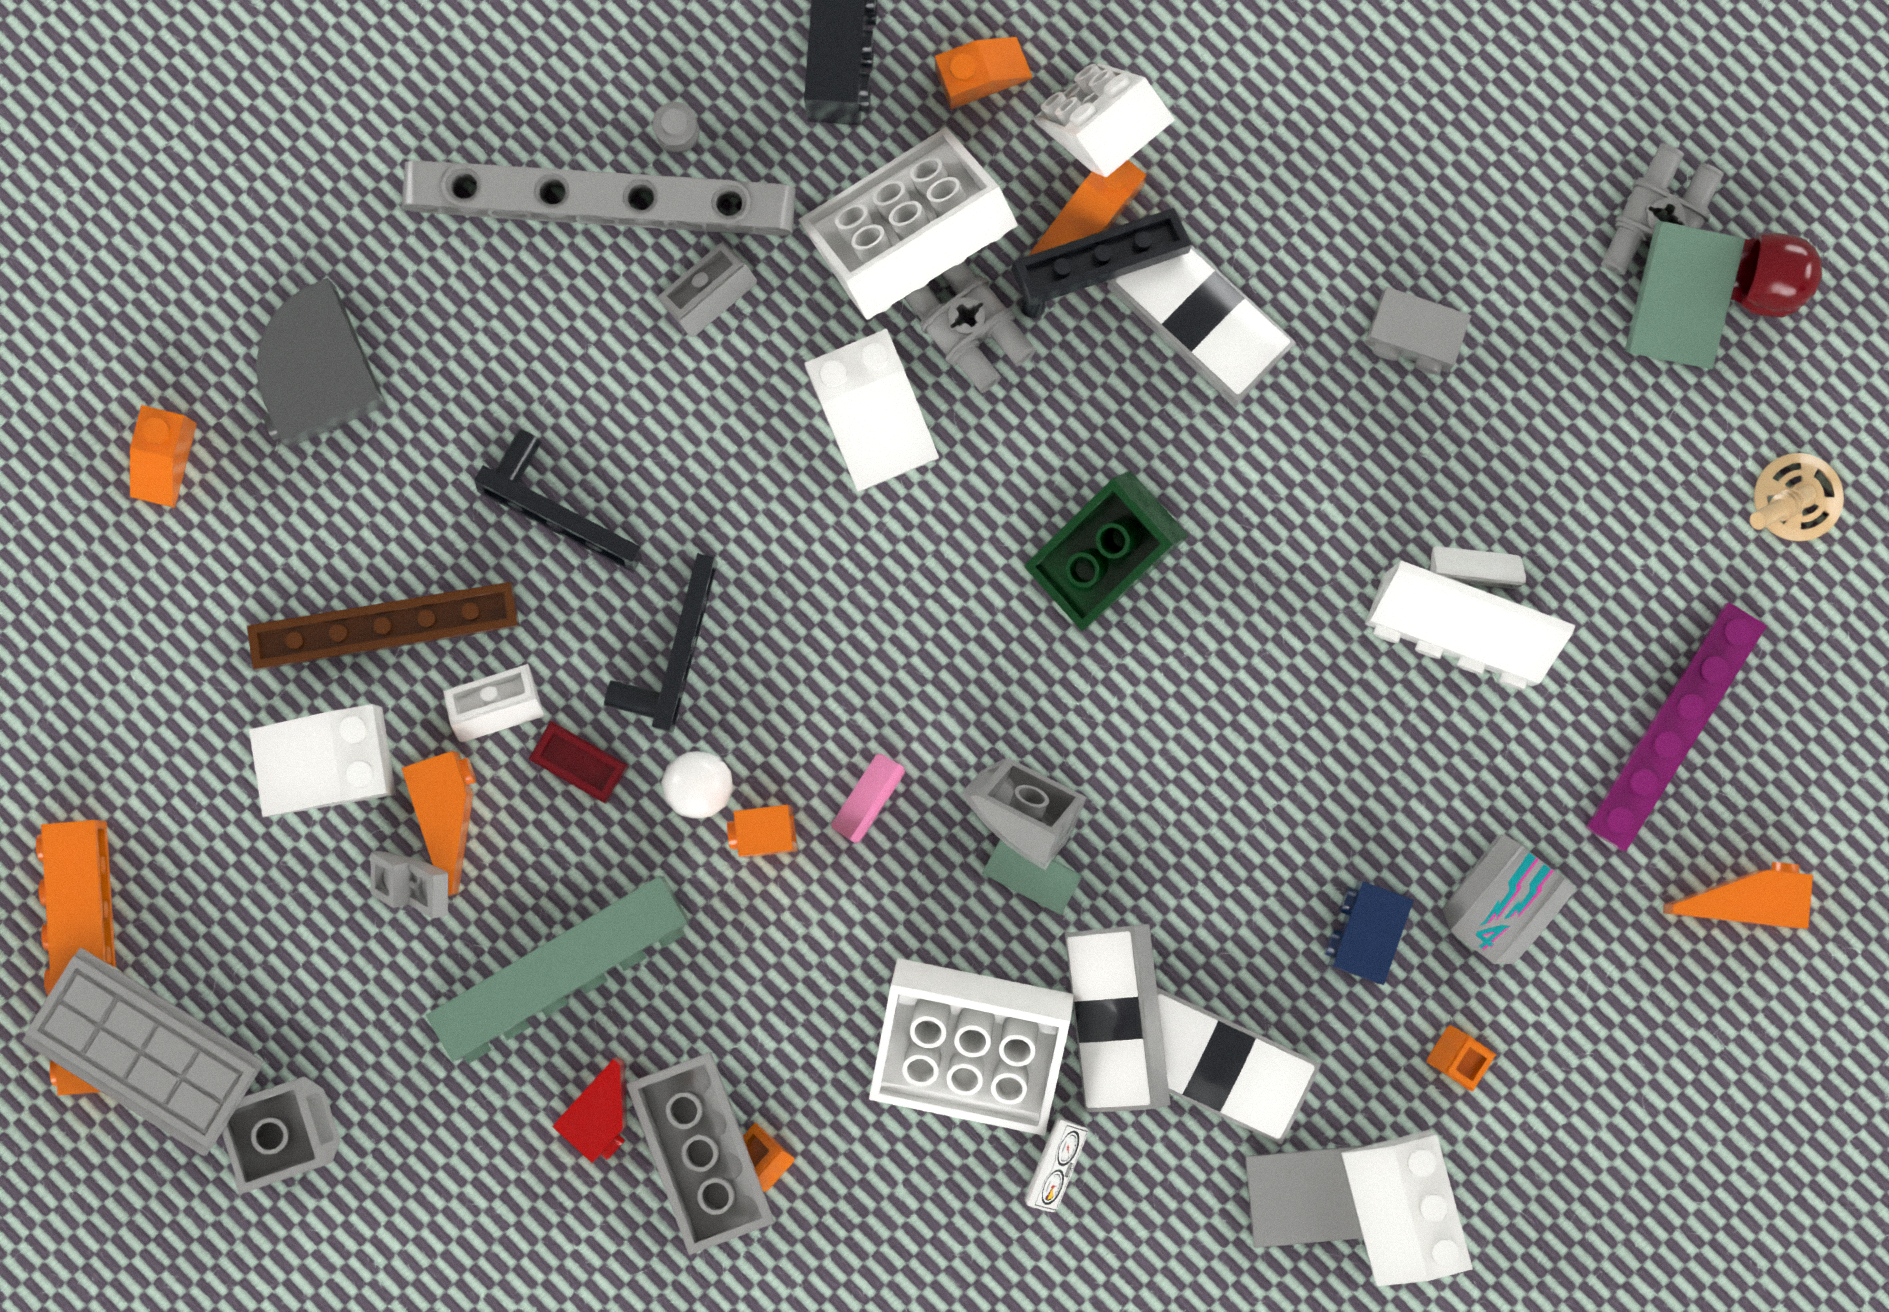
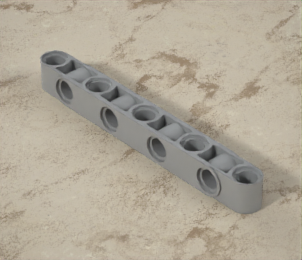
(598, 198)

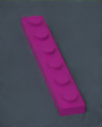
(1675, 726)

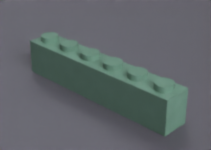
(558, 969)

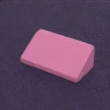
(868, 798)

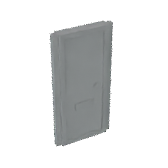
(142, 1051)

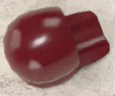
(1776, 274)

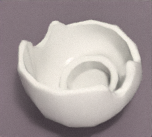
(697, 784)

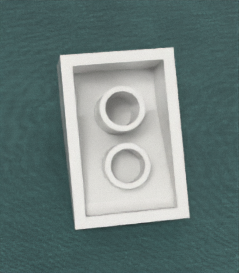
(871, 410)
(322, 760)

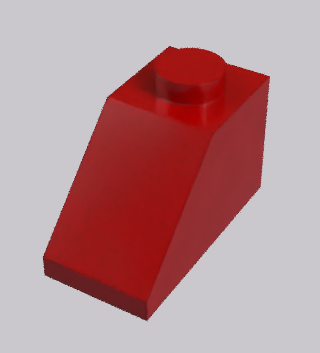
(598, 1114)

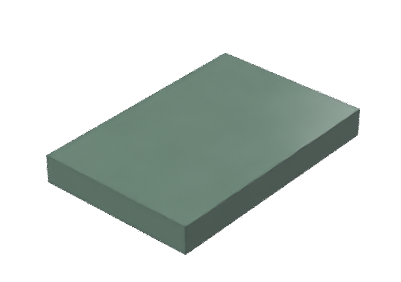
(1684, 294)

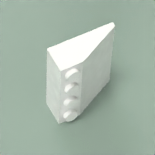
(908, 222)
(1466, 625)
(971, 1046)

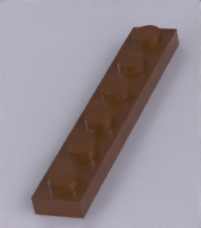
(383, 626)

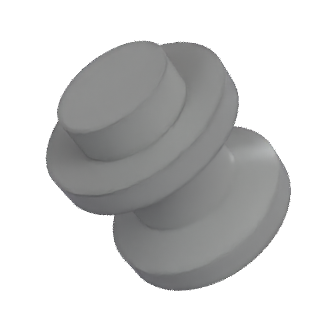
(676, 127)

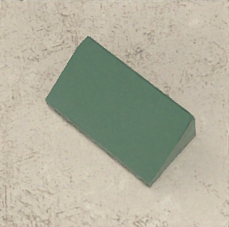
(1047, 887)

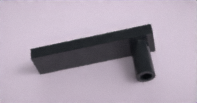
(1098, 259)
(505, 489)
(666, 704)

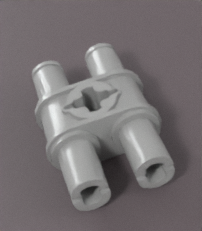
(1653, 196)
(961, 341)

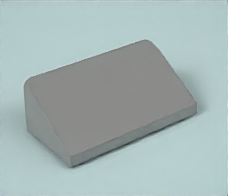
(707, 289)

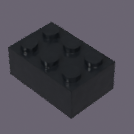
(837, 58)

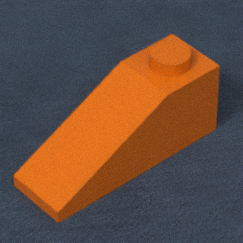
(1093, 206)
(443, 808)
(1760, 897)

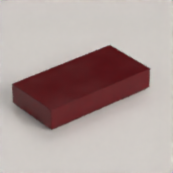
(578, 762)

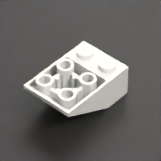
(1104, 117)

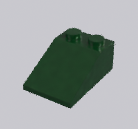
(1106, 549)

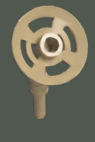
(1791, 501)

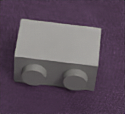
(1417, 331)

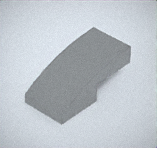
(410, 882)

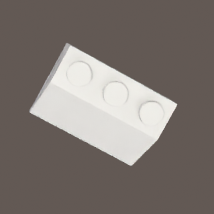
(1406, 1210)

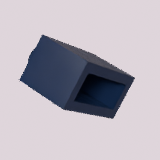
(1368, 931)

